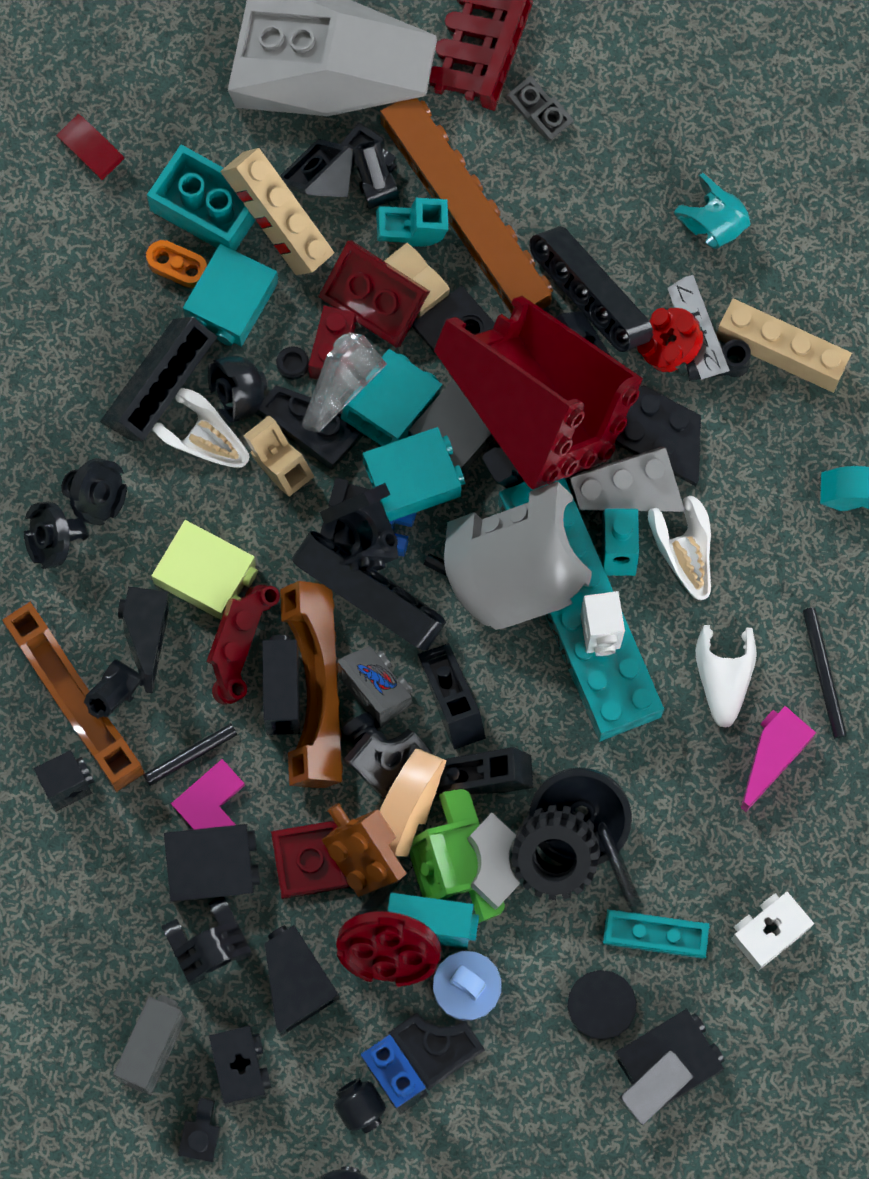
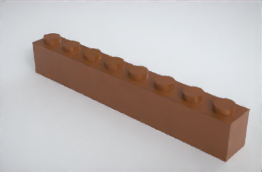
(469, 211)

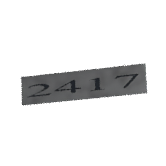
(710, 358)

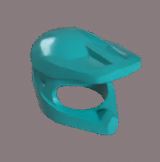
(721, 218)

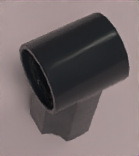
(375, 179)
(732, 347)
(113, 689)

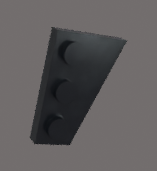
(289, 410)

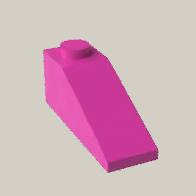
(777, 747)

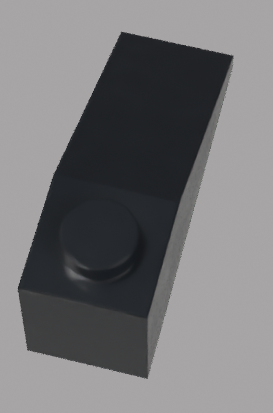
(144, 624)
(452, 696)
(488, 772)

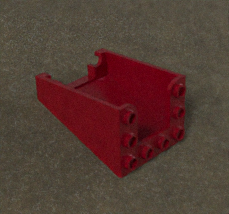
(541, 391)

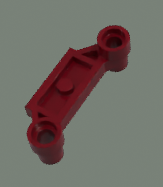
(234, 641)

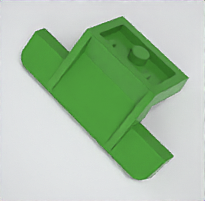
(444, 857)

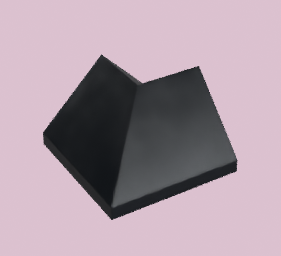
(321, 170)

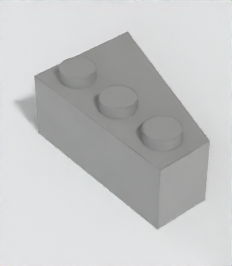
(629, 483)

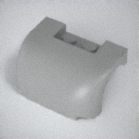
(515, 560)

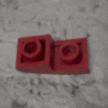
(90, 146)

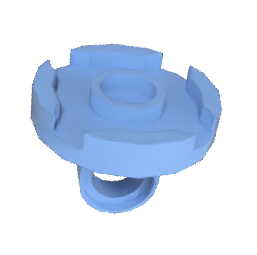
(467, 985)

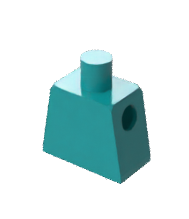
(620, 539)

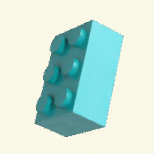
(200, 200)

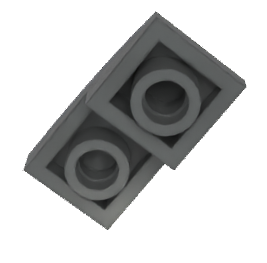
(538, 109)

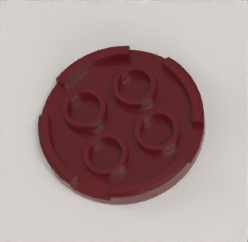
(388, 948)

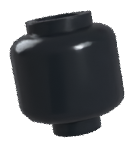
(360, 1105)

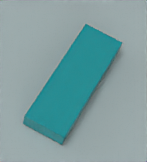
(656, 934)

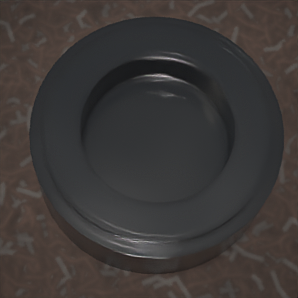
(292, 363)

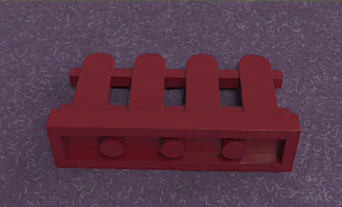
(496, 60)

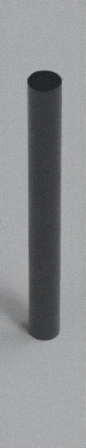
(824, 673)

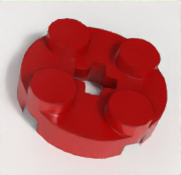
(685, 347)

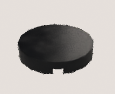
(601, 1005)

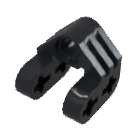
(210, 948)

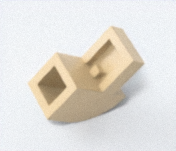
(278, 457)

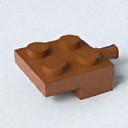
(363, 850)

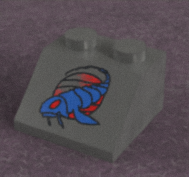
(374, 685)

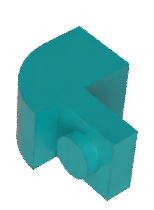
(418, 226)
(845, 488)

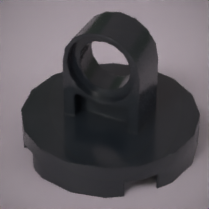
(95, 490)
(51, 534)

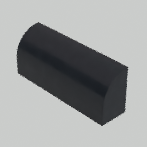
(159, 378)

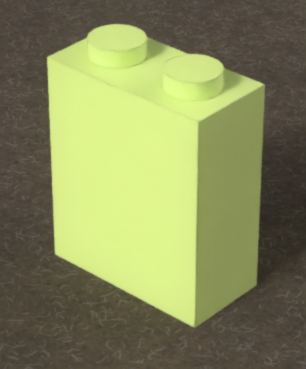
(204, 569)

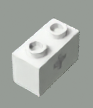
(602, 623)
(791, 925)

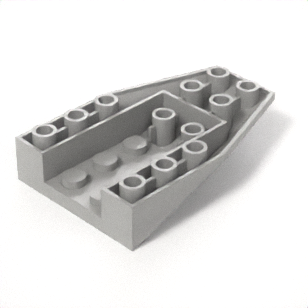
(326, 58)

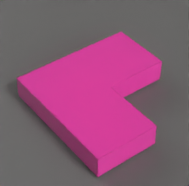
(203, 799)

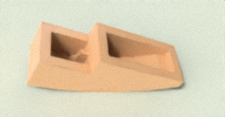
(411, 798)

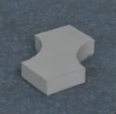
(492, 847)

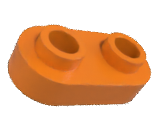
(179, 262)

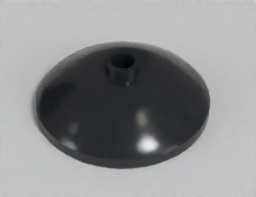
(597, 793)

